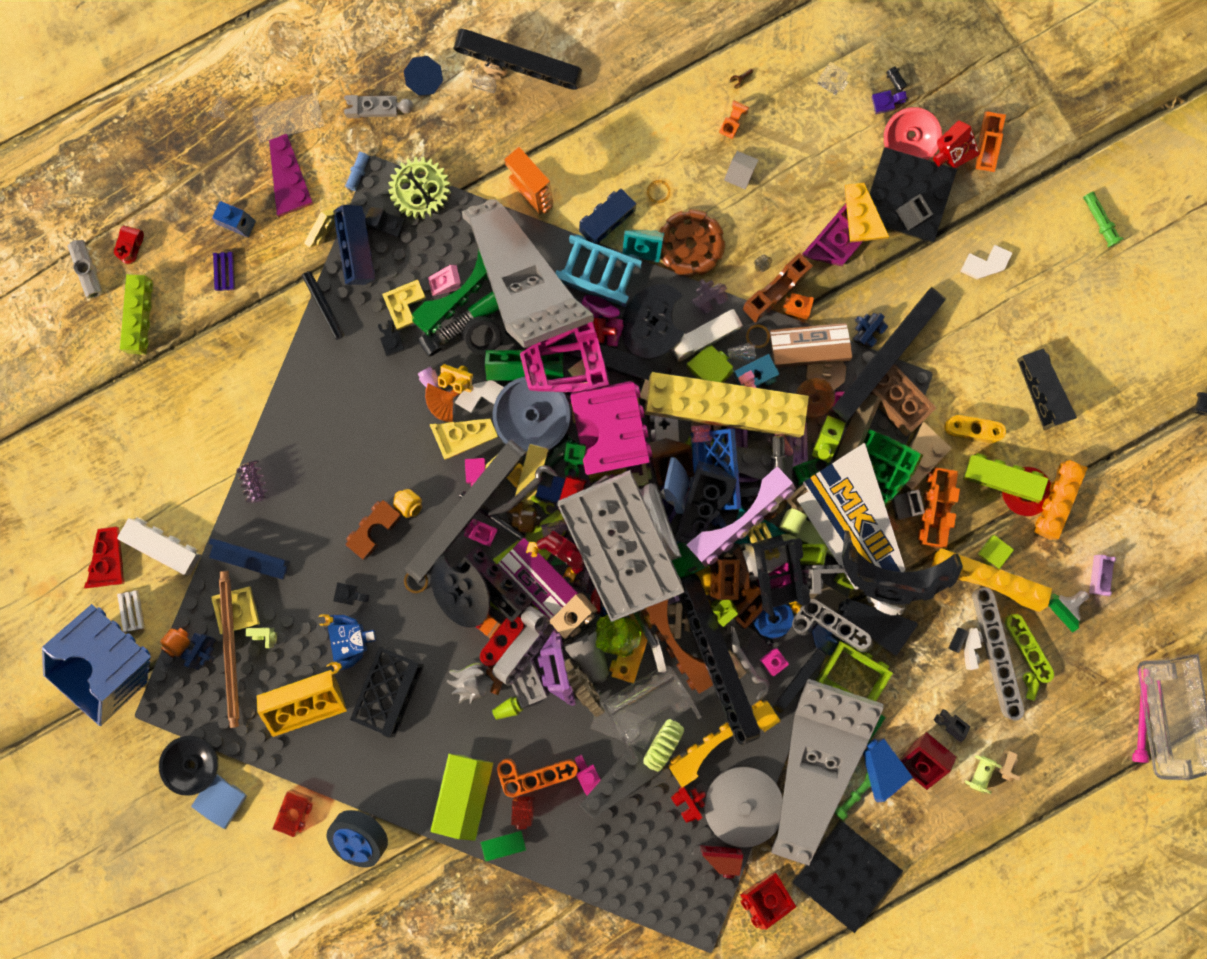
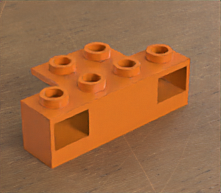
(939, 507)

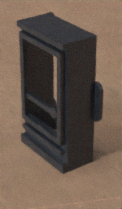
(787, 593)

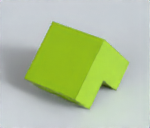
(995, 552)

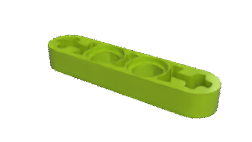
(1032, 645)

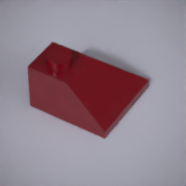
(724, 859)

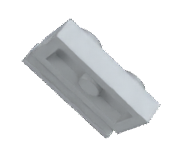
(529, 686)

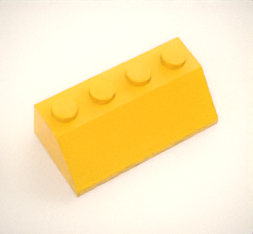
(301, 703)

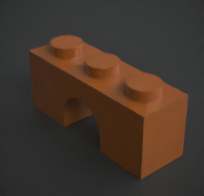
(361, 541)

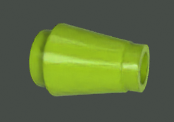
(507, 709)

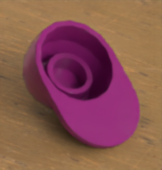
(599, 307)

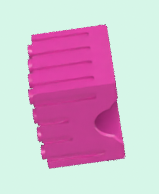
(611, 427)

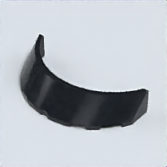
(898, 586)

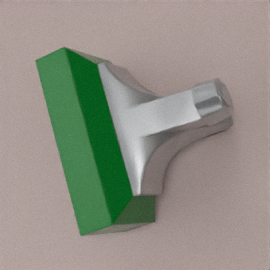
(1068, 608)

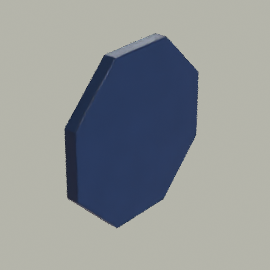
(423, 75)
(826, 639)

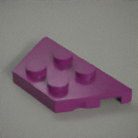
(833, 242)

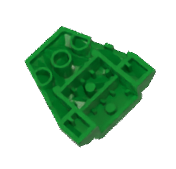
(892, 463)

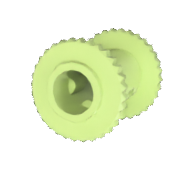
(982, 776)

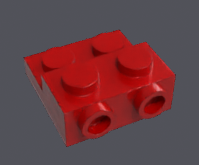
(767, 901)

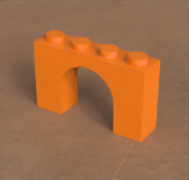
(530, 181)

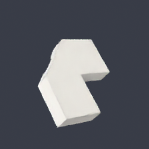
(979, 268)
(488, 390)

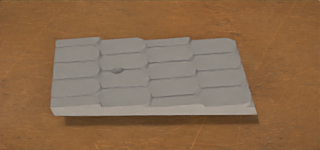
(620, 546)

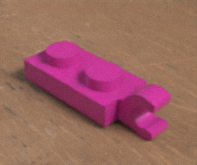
(587, 775)

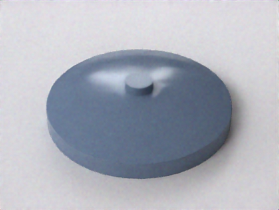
(530, 415)

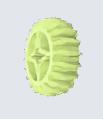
(663, 745)

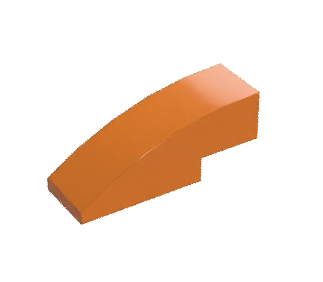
(990, 141)

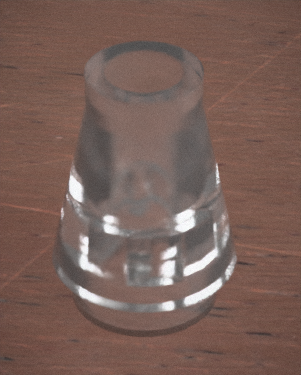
(742, 352)

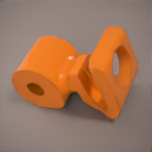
(731, 125)

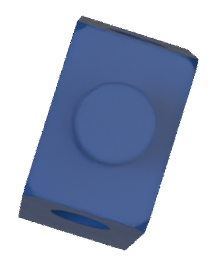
(231, 218)

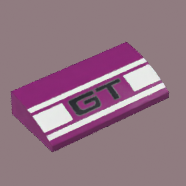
(537, 579)

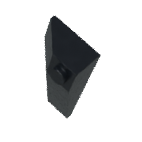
(707, 496)

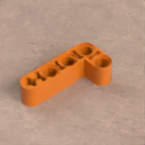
(539, 774)

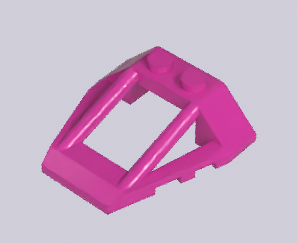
(592, 357)

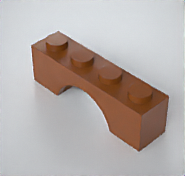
(776, 290)

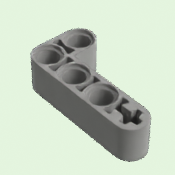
(835, 627)
(524, 646)

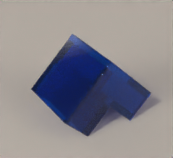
(551, 494)

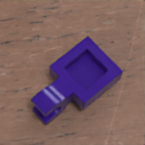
(885, 101)

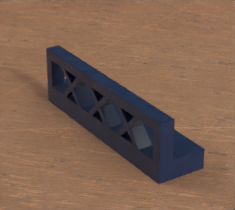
(248, 559)

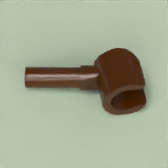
(740, 78)

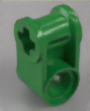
(808, 470)

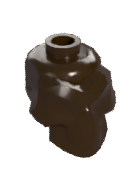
(524, 517)

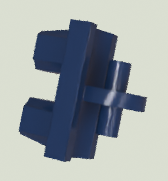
(867, 326)
(201, 651)

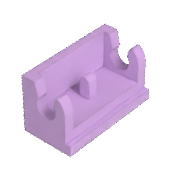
(1102, 575)

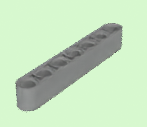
(1005, 659)

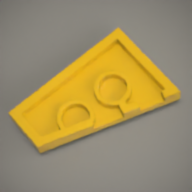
(862, 215)

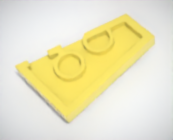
(462, 436)

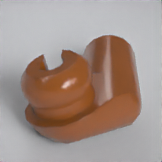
(496, 686)

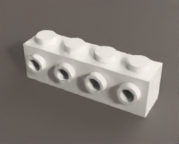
(158, 546)

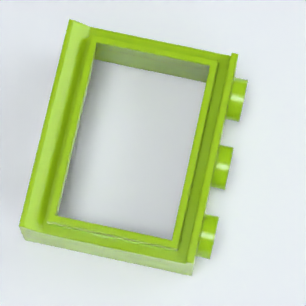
(863, 657)

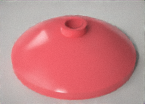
(922, 123)

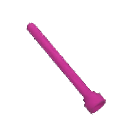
(1140, 754)

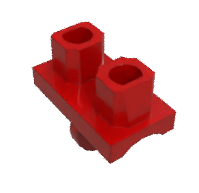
(692, 812)

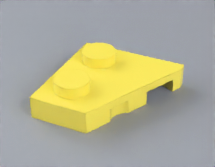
(321, 228)

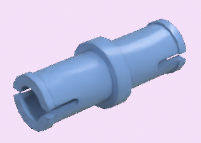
(357, 171)

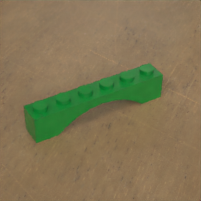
(433, 313)

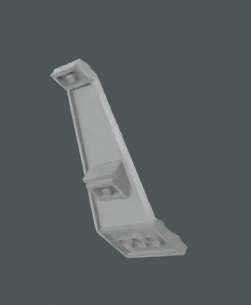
(525, 287)
(832, 728)

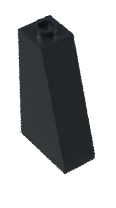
(884, 629)

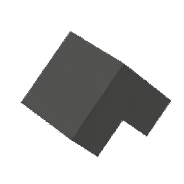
(914, 212)

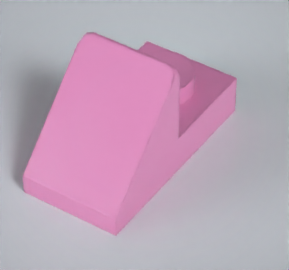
(445, 280)

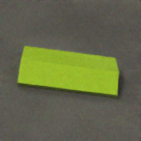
(461, 797)

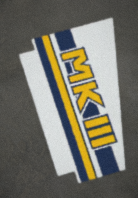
(850, 500)

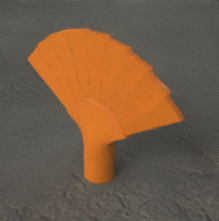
(440, 402)

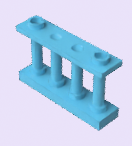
(601, 289)

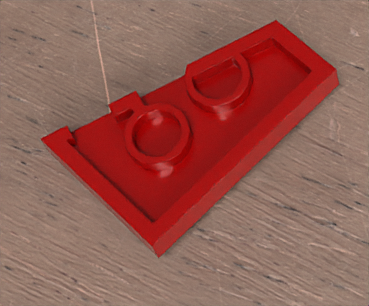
(106, 562)

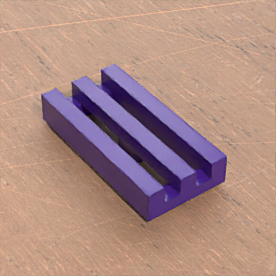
(230, 255)

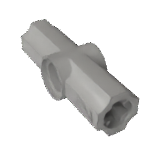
(88, 279)

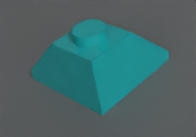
(643, 244)

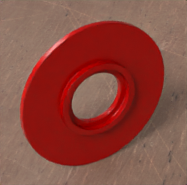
(1026, 507)

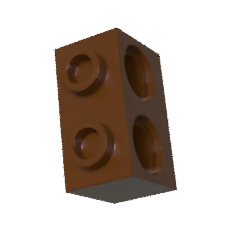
(725, 578)

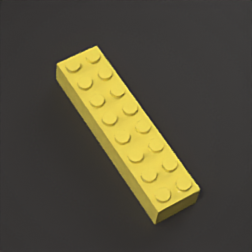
(726, 405)

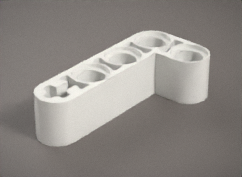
(707, 335)

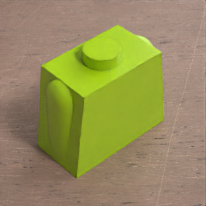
(710, 365)

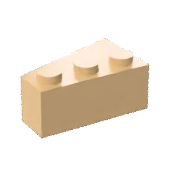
(931, 447)

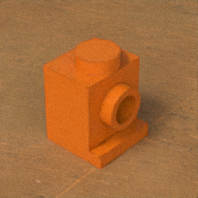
(800, 312)

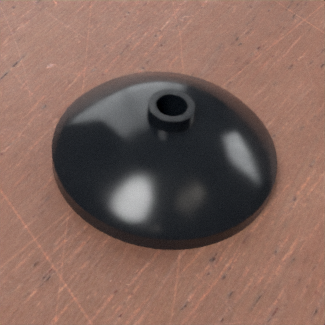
(176, 768)

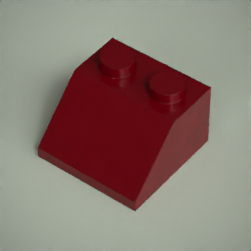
(928, 760)

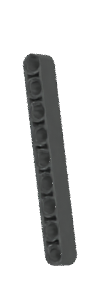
(465, 510)

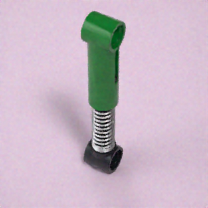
(434, 342)

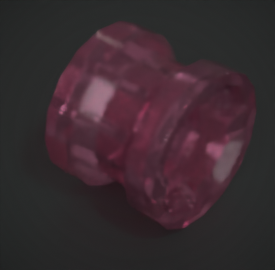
(701, 433)

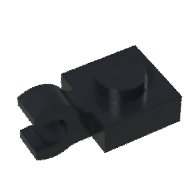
(348, 594)
(955, 726)

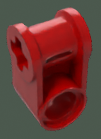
(128, 244)

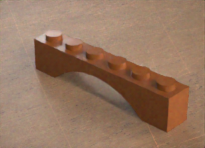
(692, 666)

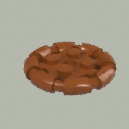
(697, 233)

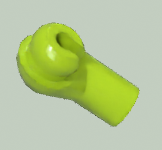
(1032, 684)

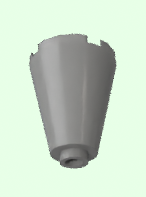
(587, 655)

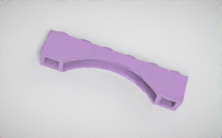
(711, 544)

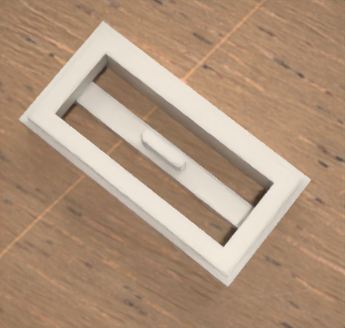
(123, 613)

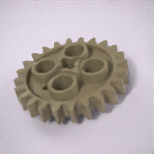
(583, 689)

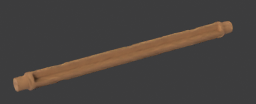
(229, 649)

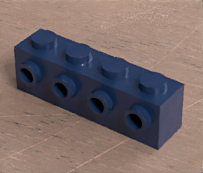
(354, 245)

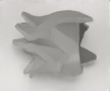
(470, 682)

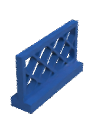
(703, 452)

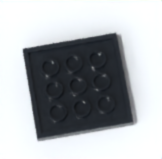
(903, 178)
(847, 876)

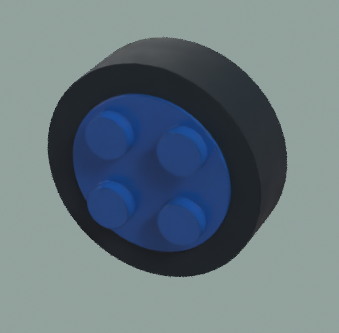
(357, 838)

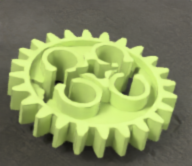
(432, 178)

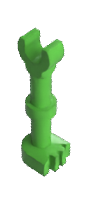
(841, 812)

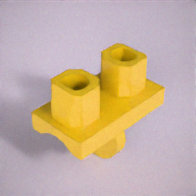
(458, 378)

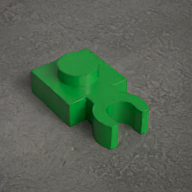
(574, 455)

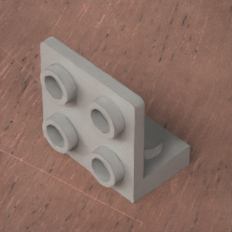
(812, 576)

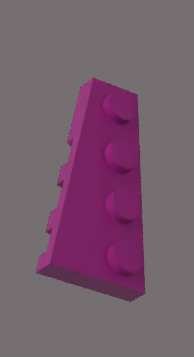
(288, 181)

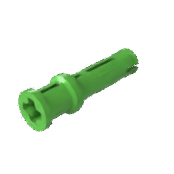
(1107, 227)

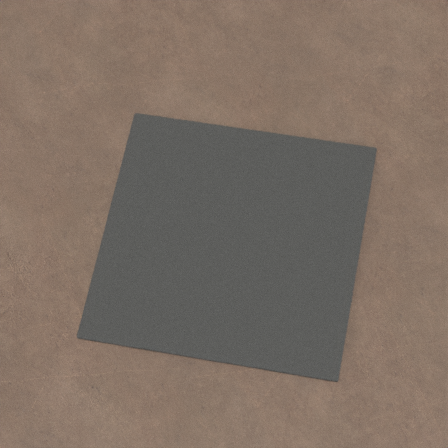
(356, 431)

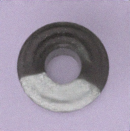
(762, 263)

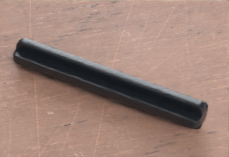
(323, 305)

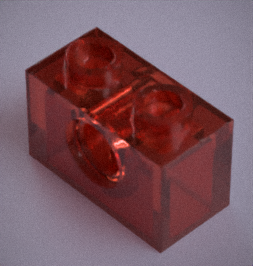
(522, 811)
(285, 822)

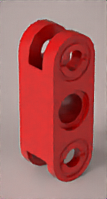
(493, 646)

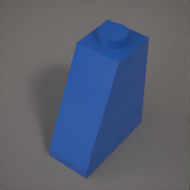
(884, 770)

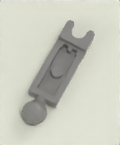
(376, 106)

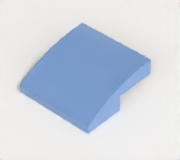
(676, 485)
(219, 802)

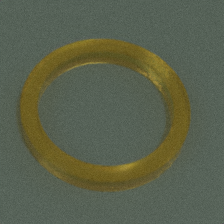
(660, 201)

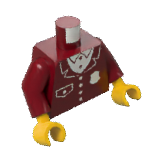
(563, 550)

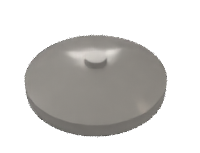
(743, 806)

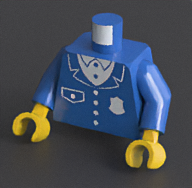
(347, 640)

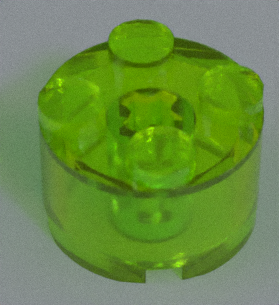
(617, 636)

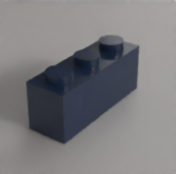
(607, 216)

